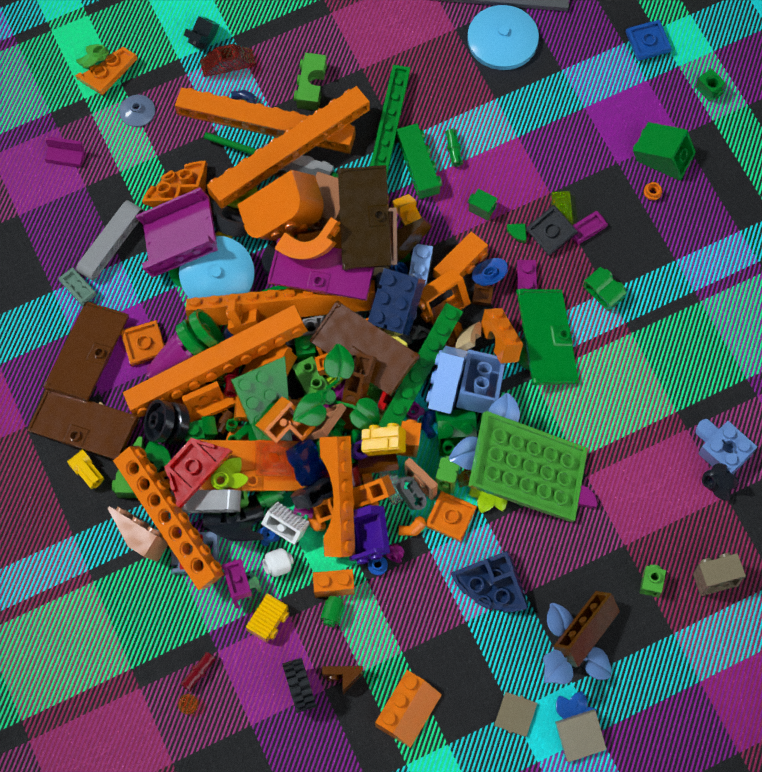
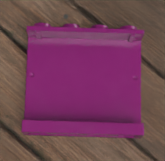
(178, 232)

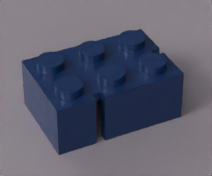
(396, 301)

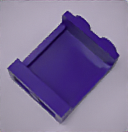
(370, 534)

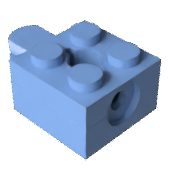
(724, 445)

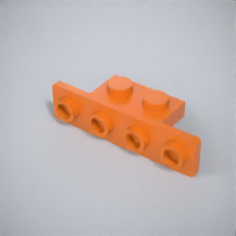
(207, 402)

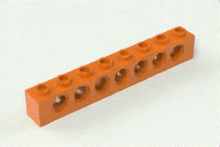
(159, 513)

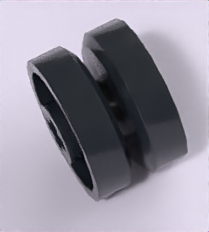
(166, 422)

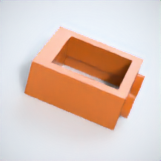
(448, 280)

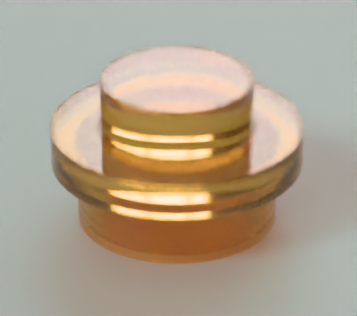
(188, 704)

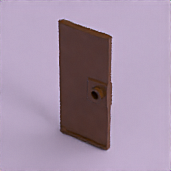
(359, 335)
(86, 351)
(83, 424)

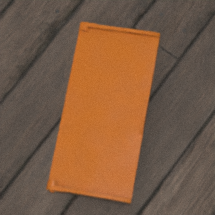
(246, 451)

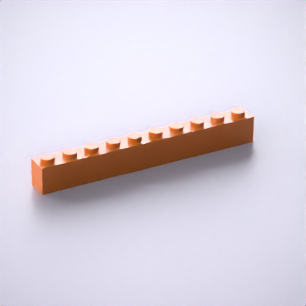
(252, 117)
(288, 147)
(274, 301)
(216, 360)

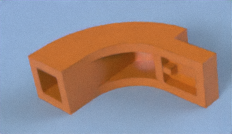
(312, 249)

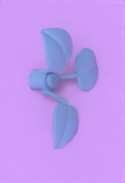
(464, 451)
(556, 666)

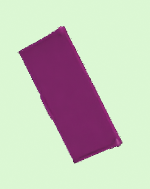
(321, 275)

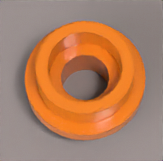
(655, 187)

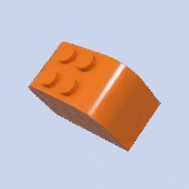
(283, 207)

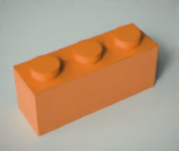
(463, 256)

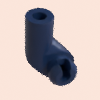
(243, 94)

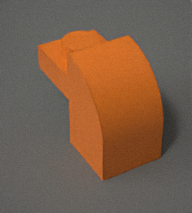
(240, 321)

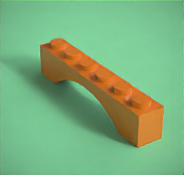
(340, 536)

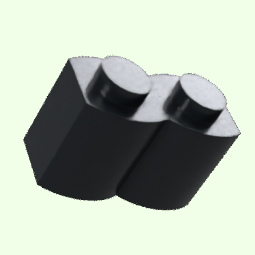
(313, 494)

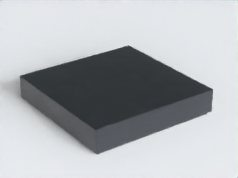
(551, 230)

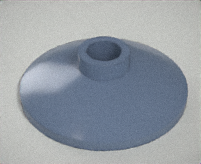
(140, 116)

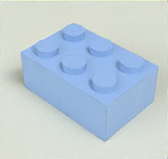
(446, 379)

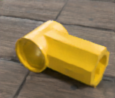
(82, 465)

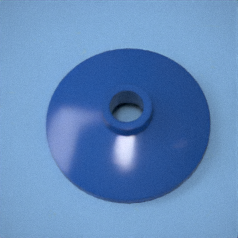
(490, 271)

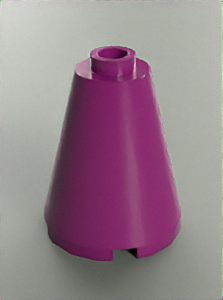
(169, 356)

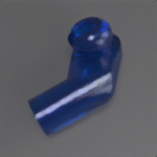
(426, 423)

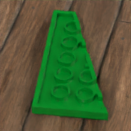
(259, 392)

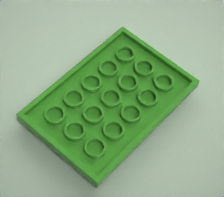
(528, 466)

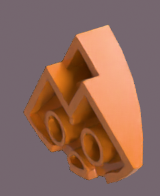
(177, 184)

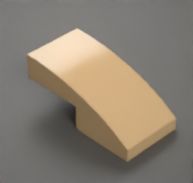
(468, 336)

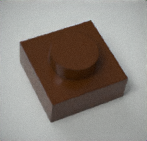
(482, 295)

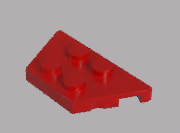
(193, 467)

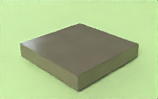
(580, 735)

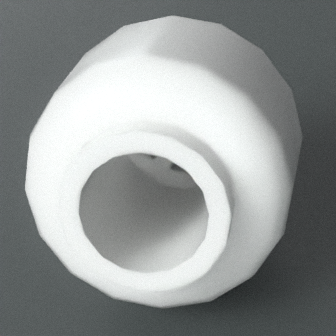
(277, 562)

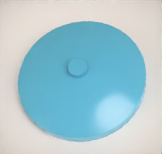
(503, 37)
(220, 272)

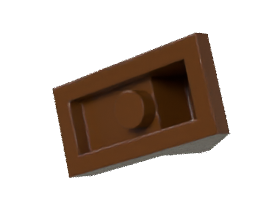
(349, 674)

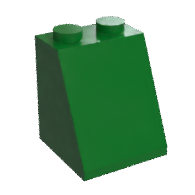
(665, 149)

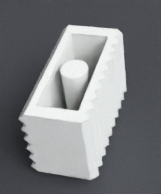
(285, 523)

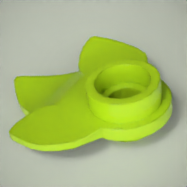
(230, 473)
(487, 501)

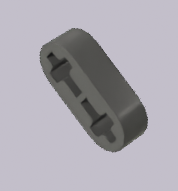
(411, 493)

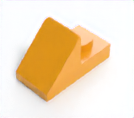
(406, 209)

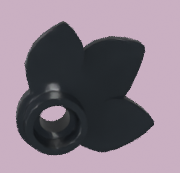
(721, 481)

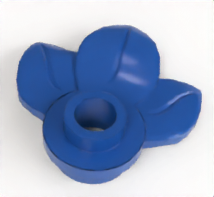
(574, 706)

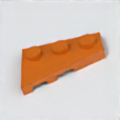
(105, 74)

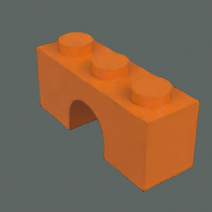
(507, 342)

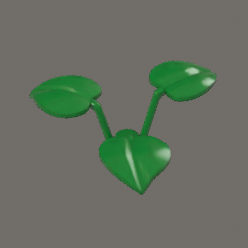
(310, 408)

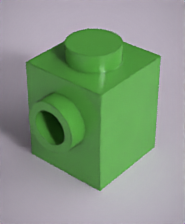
(652, 581)

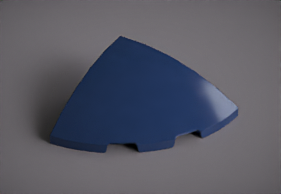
(493, 583)

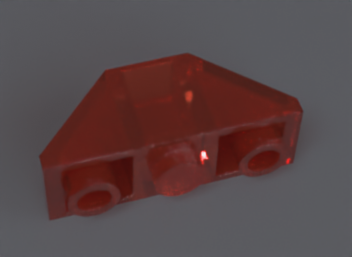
(227, 59)

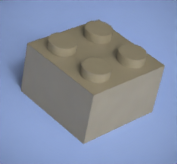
(718, 574)

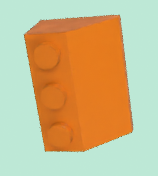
(408, 709)

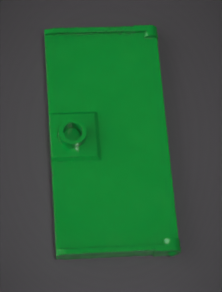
(547, 336)

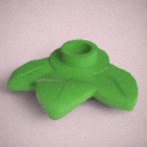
(94, 54)

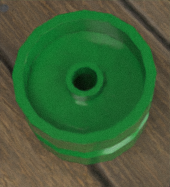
(199, 332)

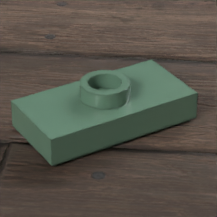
(77, 286)

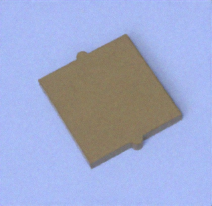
(515, 714)

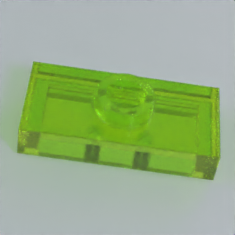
(563, 203)

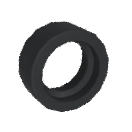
(230, 223)

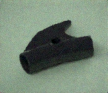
(235, 525)

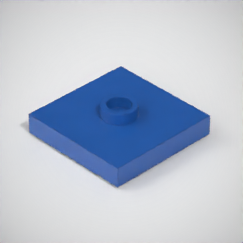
(648, 40)

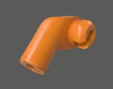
(315, 525)
(414, 529)

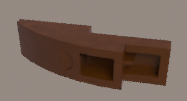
(357, 385)

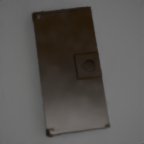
(364, 217)

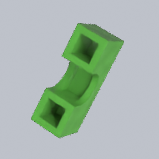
(312, 67)

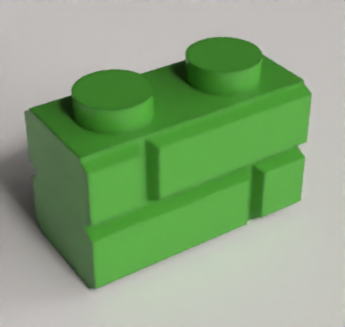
(447, 475)

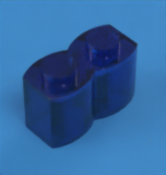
(306, 463)

